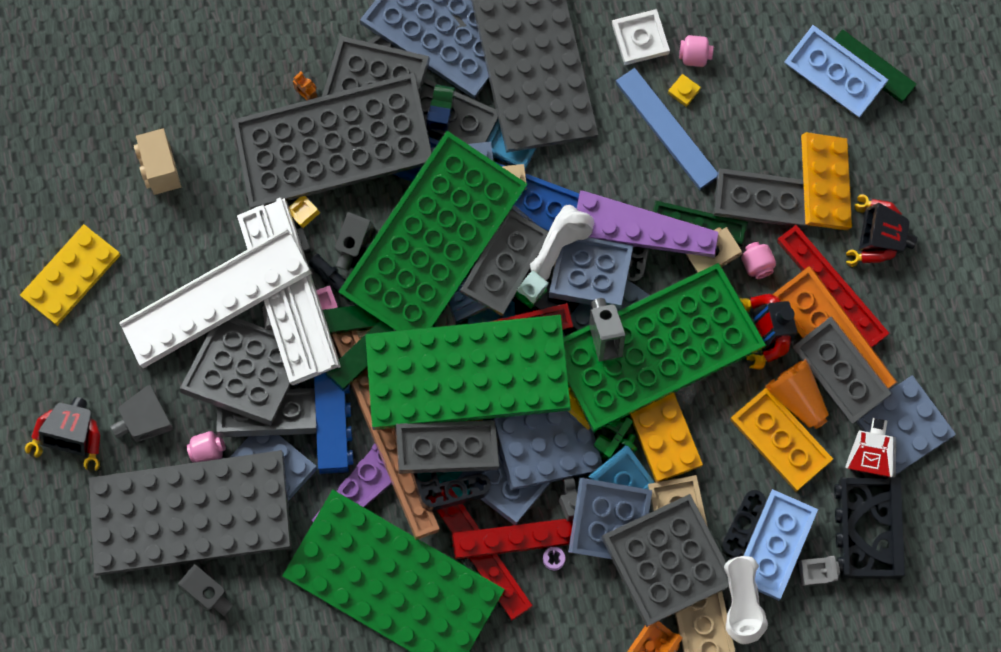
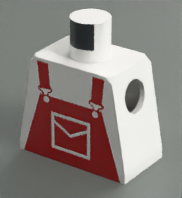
(874, 451)

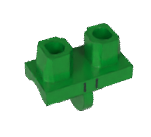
(608, 447)

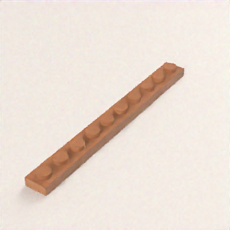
(420, 520)

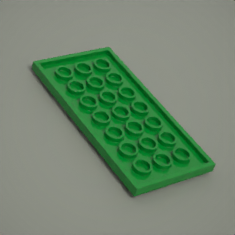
(433, 236)
(667, 346)
(467, 372)
(391, 580)

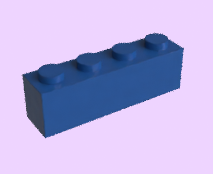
(332, 426)

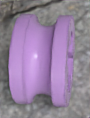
(546, 558)

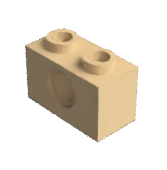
(728, 252)

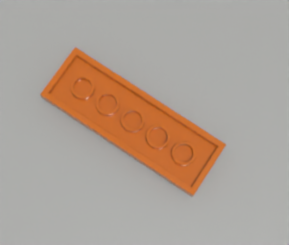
(815, 304)

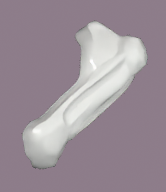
(567, 227)
(745, 618)

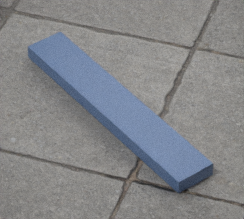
(667, 129)

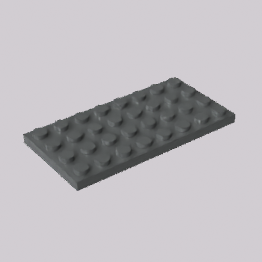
(534, 72)
(333, 141)
(189, 513)

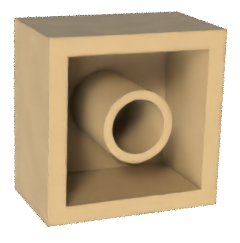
(157, 162)

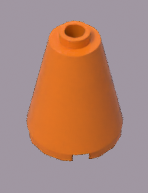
(800, 394)

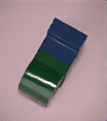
(441, 108)

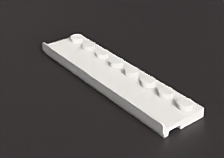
(215, 298)
(296, 310)

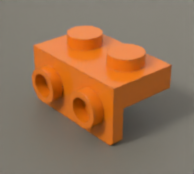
(656, 639)

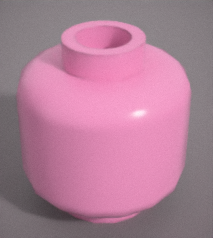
(695, 51)
(758, 260)
(205, 447)

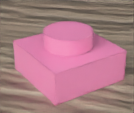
(326, 298)

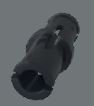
(328, 273)

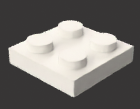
(640, 37)

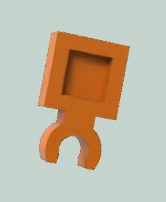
(304, 87)

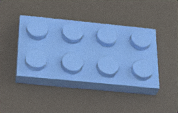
(836, 71)
(779, 541)

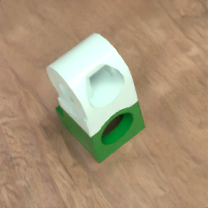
(531, 290)

